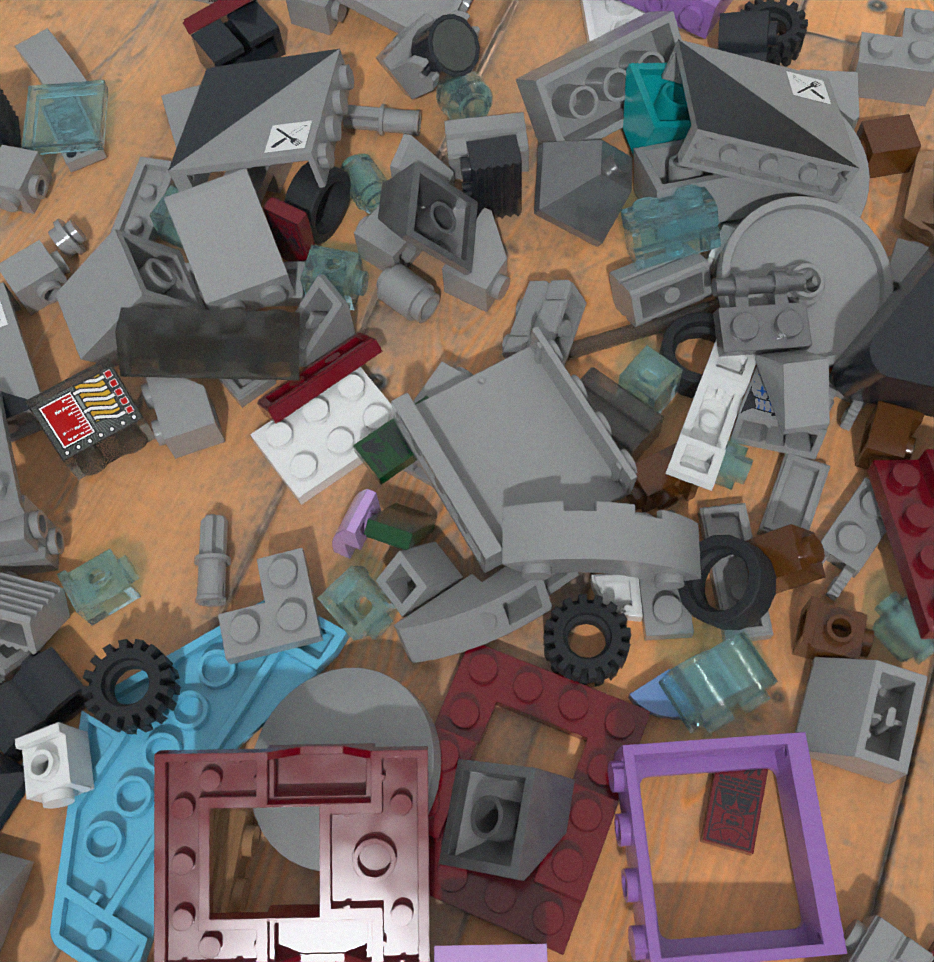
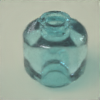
(465, 97)
(899, 631)

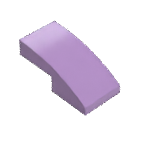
(351, 530)

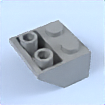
(862, 715)

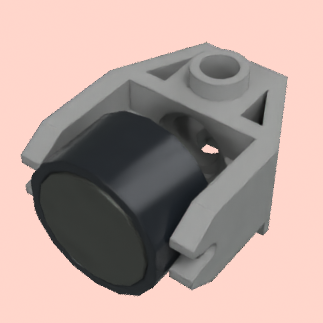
(431, 52)

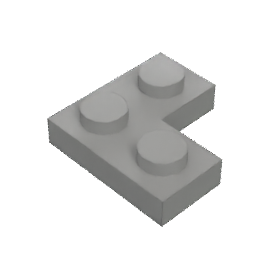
(284, 620)

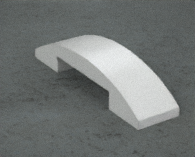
(711, 419)

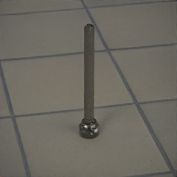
(630, 333)

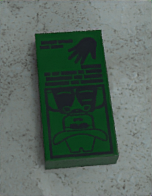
(385, 451)
(400, 526)

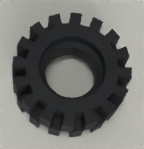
(791, 27)
(593, 613)
(106, 674)

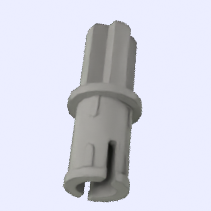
(383, 120)
(212, 561)

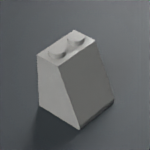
(230, 244)
(118, 275)

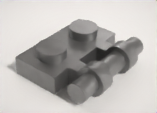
(760, 328)

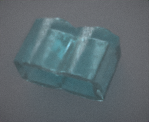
(717, 683)

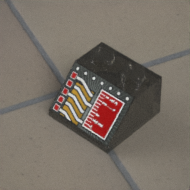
(91, 419)

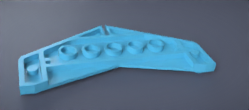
(108, 840)

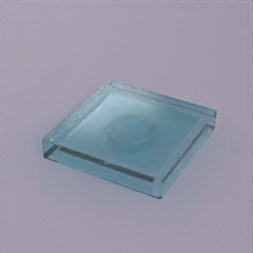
(65, 117)

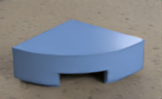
(654, 699)

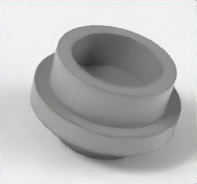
(68, 237)

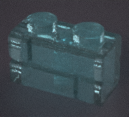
(671, 226)

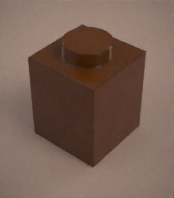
(889, 145)
(794, 555)

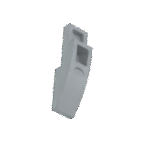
(476, 613)

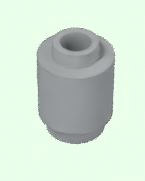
(407, 293)

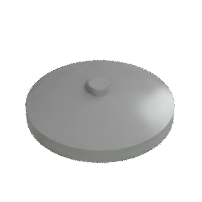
(835, 252)
(341, 709)

